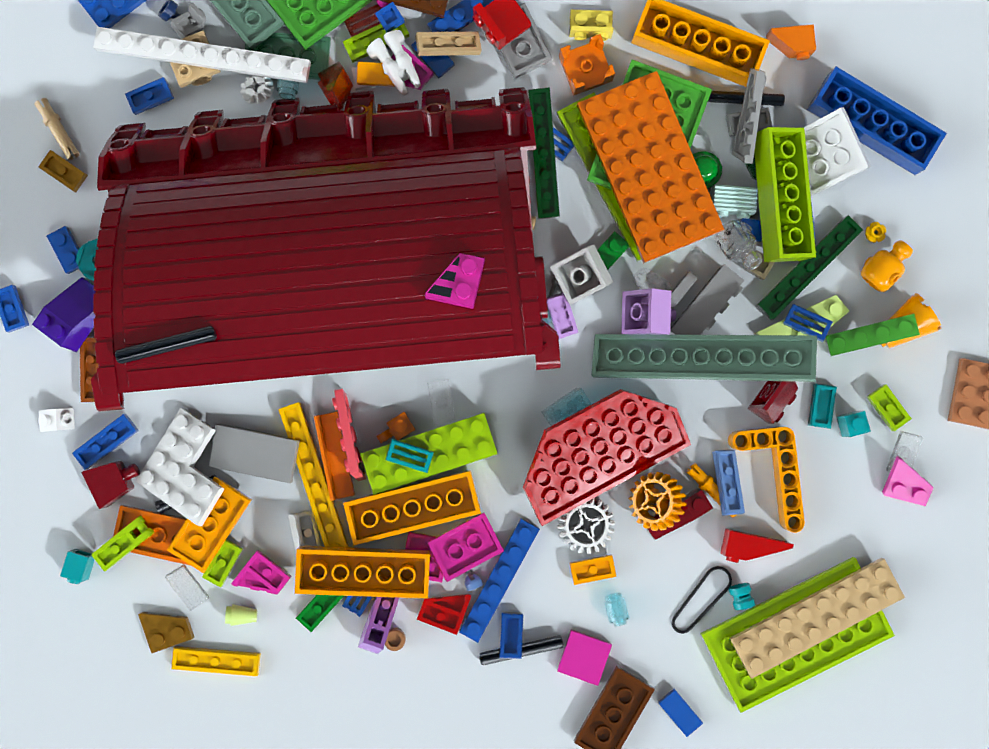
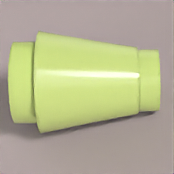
(240, 615)

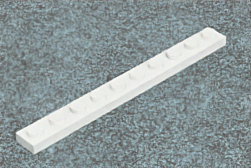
(202, 55)

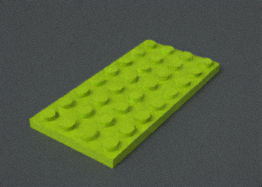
(805, 665)

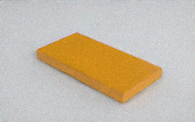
(201, 543)

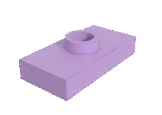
(561, 315)

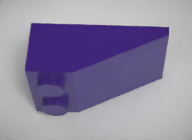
(69, 316)

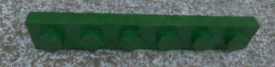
(544, 154)
(810, 268)

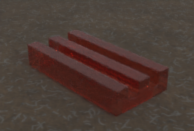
(361, 15)

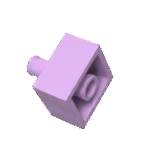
(647, 312)

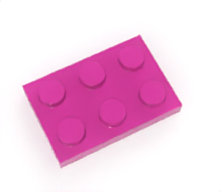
(465, 547)

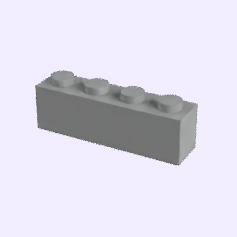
(708, 303)

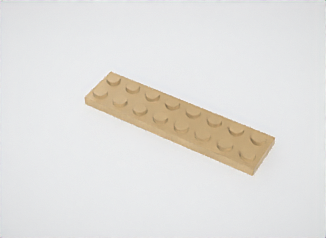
(817, 617)

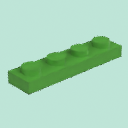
(873, 334)

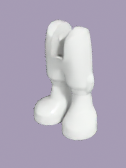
(399, 69)

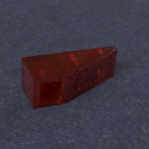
(335, 84)

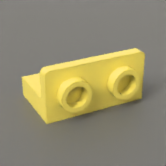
(590, 23)

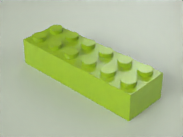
(784, 194)
(452, 447)

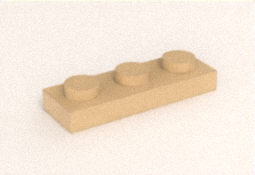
(448, 43)

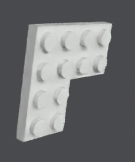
(172, 472)

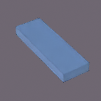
(728, 482)

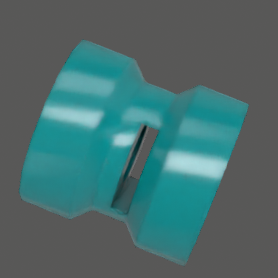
(742, 596)

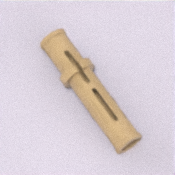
(52, 120)

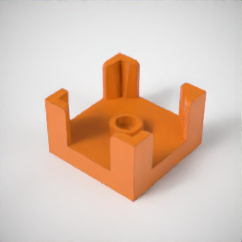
(586, 66)

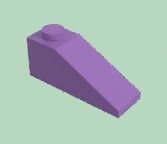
(378, 624)

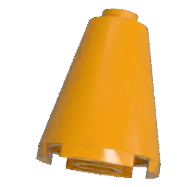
(925, 317)

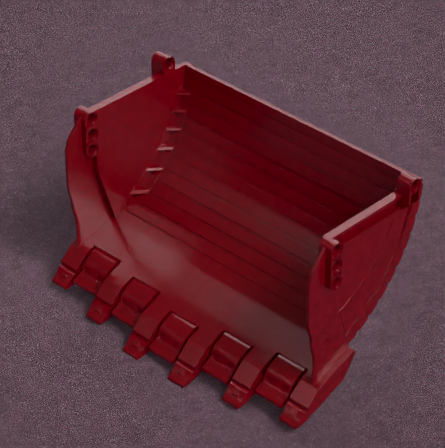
(317, 242)

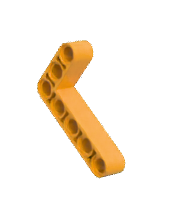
(780, 469)

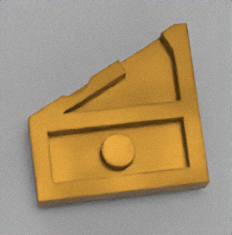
(165, 630)

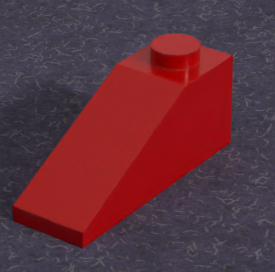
(748, 546)

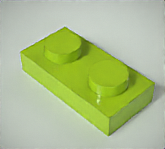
(889, 407)
(222, 563)

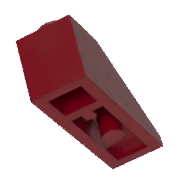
(696, 506)

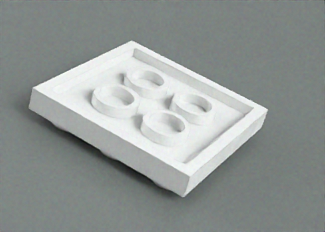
(833, 151)

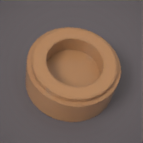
(395, 639)

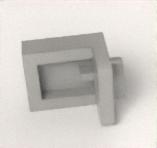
(189, 22)

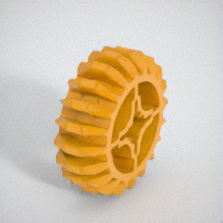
(641, 506)

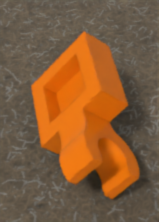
(398, 427)

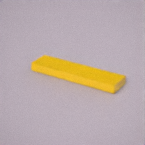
(216, 661)

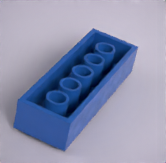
(879, 121)

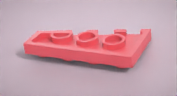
(353, 459)

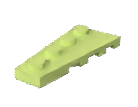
(830, 308)

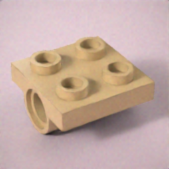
(191, 74)

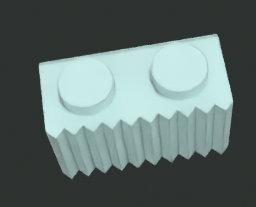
(734, 200)

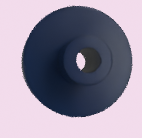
(168, 10)

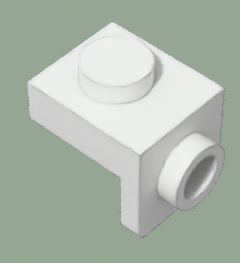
(56, 419)

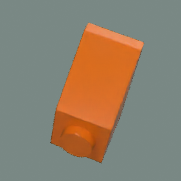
(794, 41)

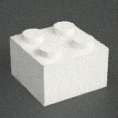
(581, 274)

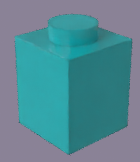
(853, 424)
(77, 566)

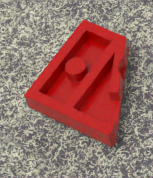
(444, 612)

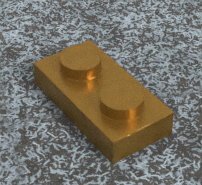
(63, 171)

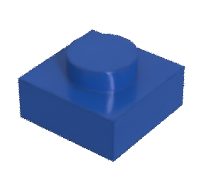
(389, 17)

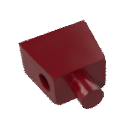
(110, 482)

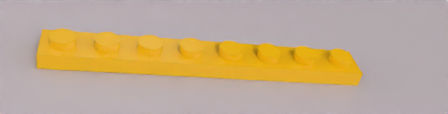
(313, 477)

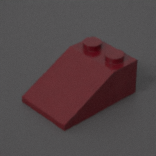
(773, 399)

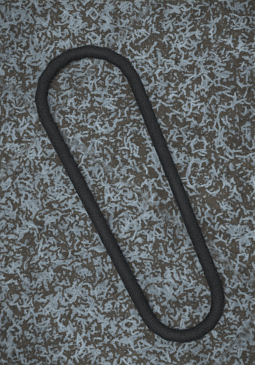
(709, 607)

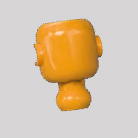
(886, 267)

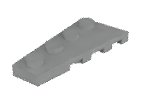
(749, 117)

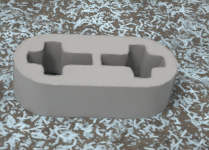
(682, 288)

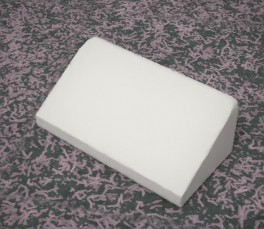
(304, 529)

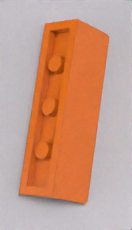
(333, 457)

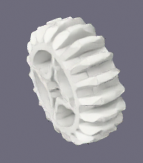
(593, 542)

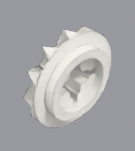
(264, 90)

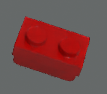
(501, 21)

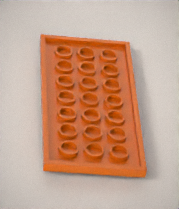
(650, 167)

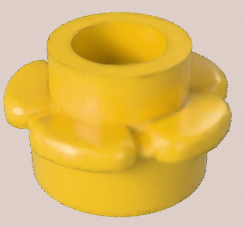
(871, 236)

